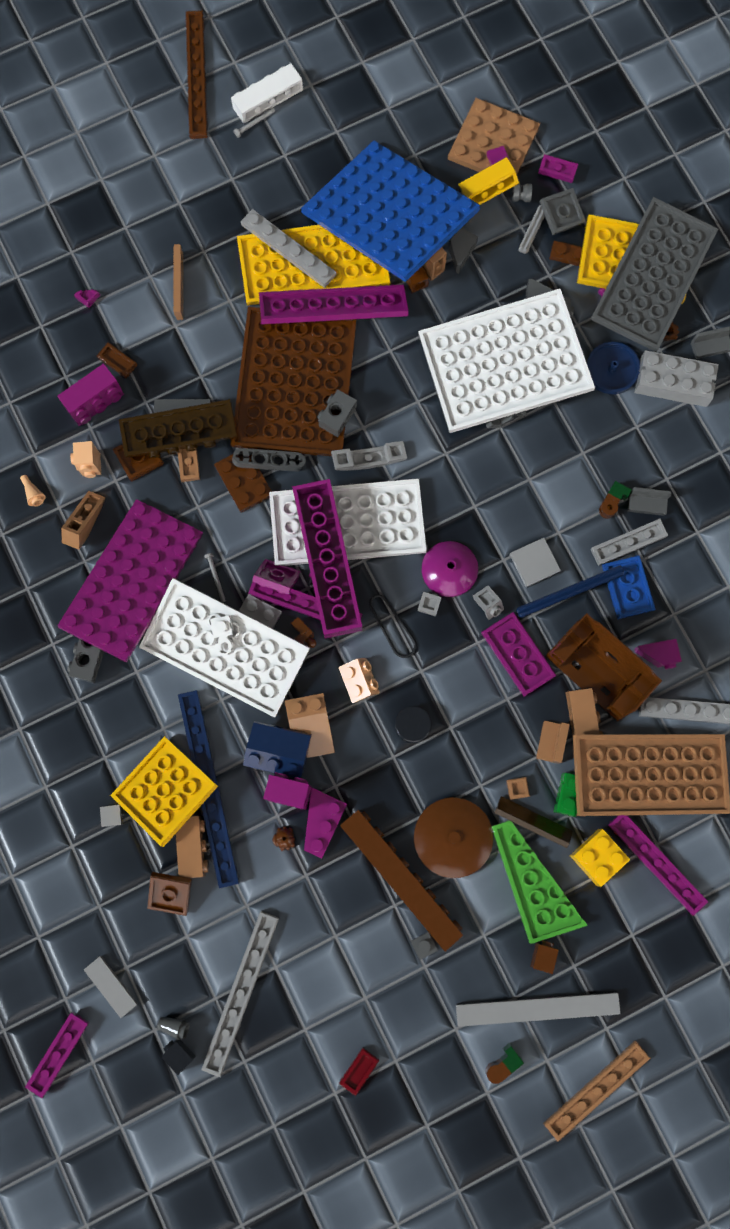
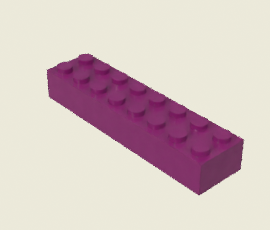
(327, 559)

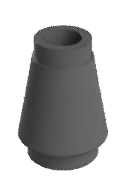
(174, 1027)

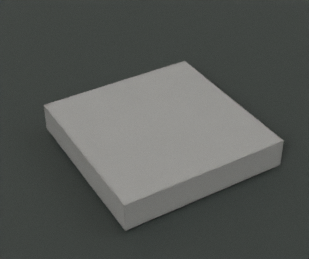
(535, 562)

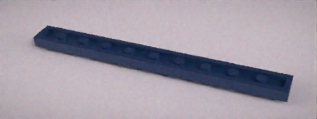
(212, 807)

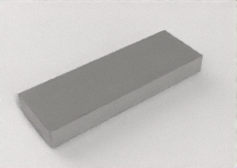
(110, 986)

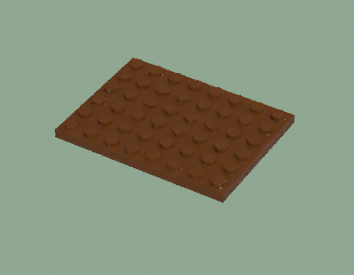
(287, 382)

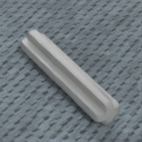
(532, 230)

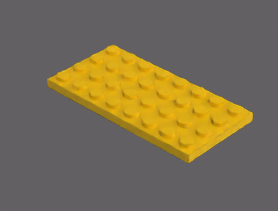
(269, 271)

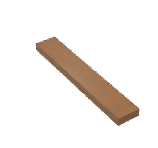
(596, 1090)

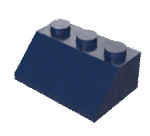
(277, 749)

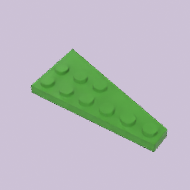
(537, 895)

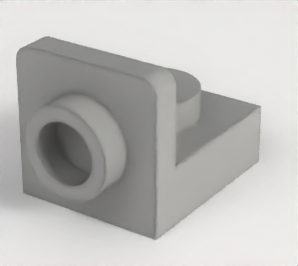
(489, 602)

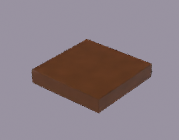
(136, 465)
(169, 893)

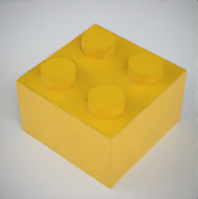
(600, 857)

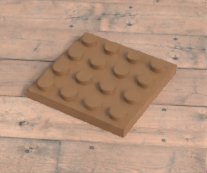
(491, 128)

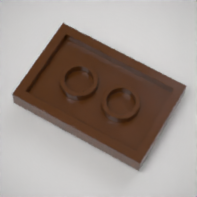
(244, 484)

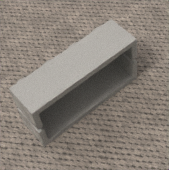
(676, 378)

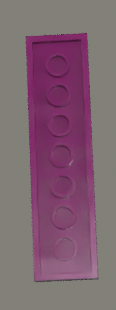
(333, 304)

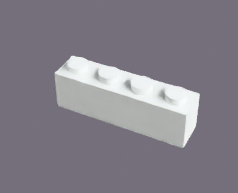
(267, 93)

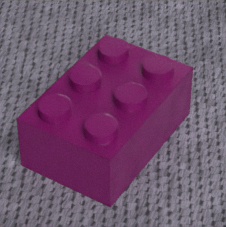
(91, 395)
(287, 792)

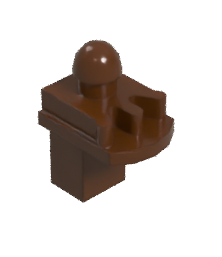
(305, 634)

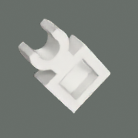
(222, 628)

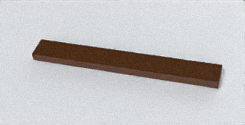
(196, 75)

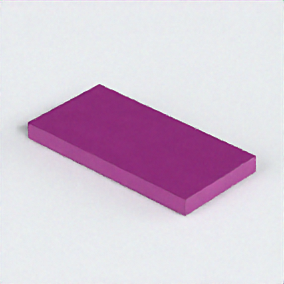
(518, 654)

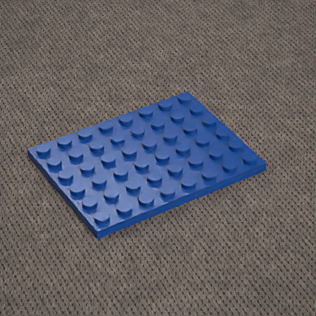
(390, 210)

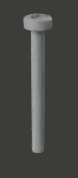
(238, 132)
(209, 556)

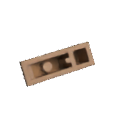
(82, 520)

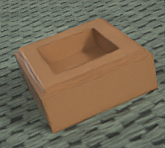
(518, 788)

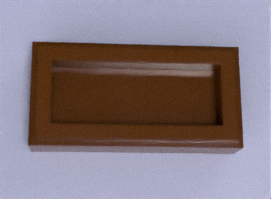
(117, 360)

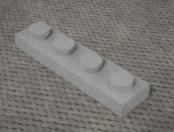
(629, 542)

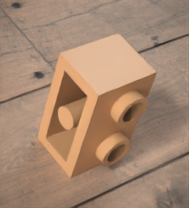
(86, 459)

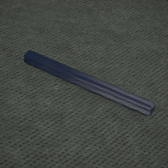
(570, 591)

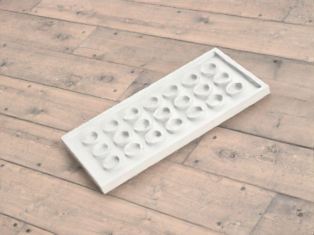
(373, 520)
(255, 670)

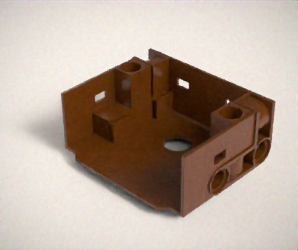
(627, 678)

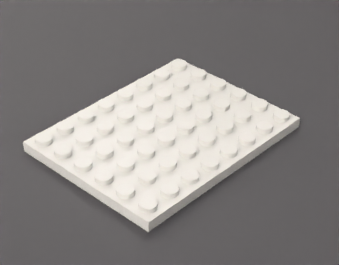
(506, 360)

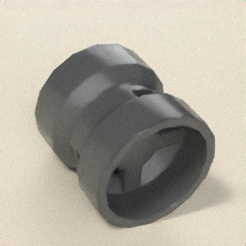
(522, 192)

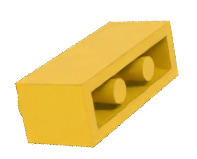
(490, 182)

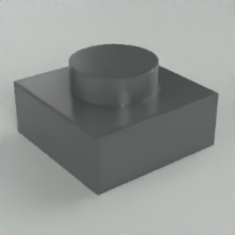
(424, 945)

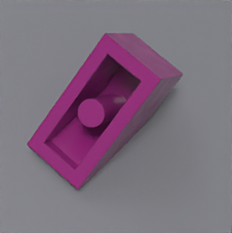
(661, 654)

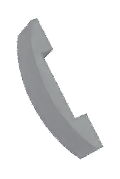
(369, 457)

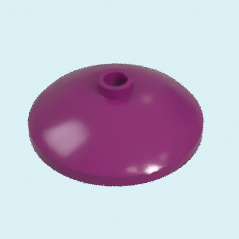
(448, 581)

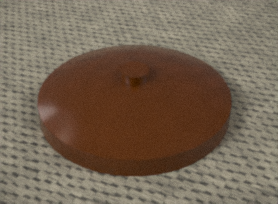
(453, 837)

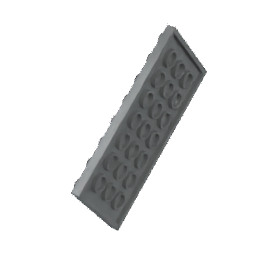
(654, 274)

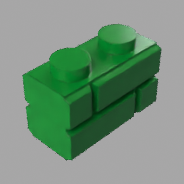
(566, 796)

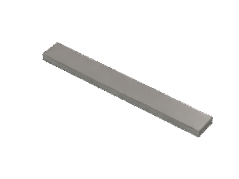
(240, 994)
(537, 1009)

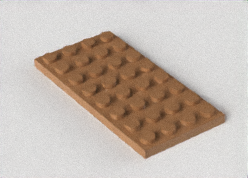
(651, 774)

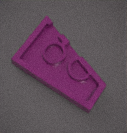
(322, 821)

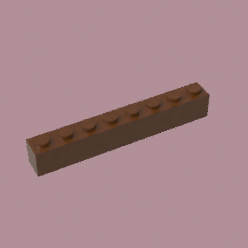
(401, 880)

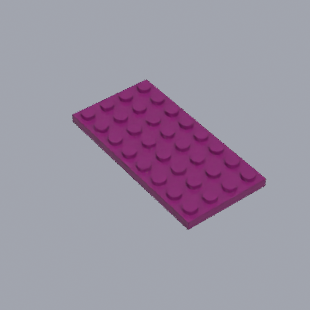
(130, 580)

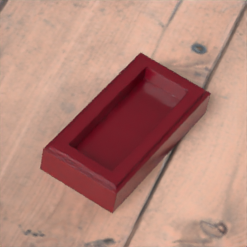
(359, 1071)

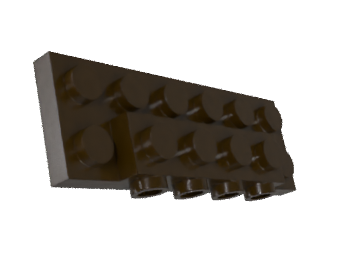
(178, 429)

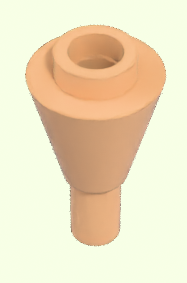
(33, 494)

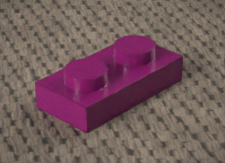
(558, 168)

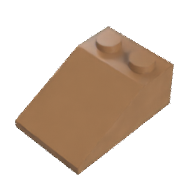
(310, 716)

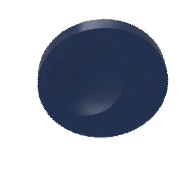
(613, 367)

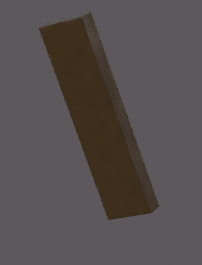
(533, 822)

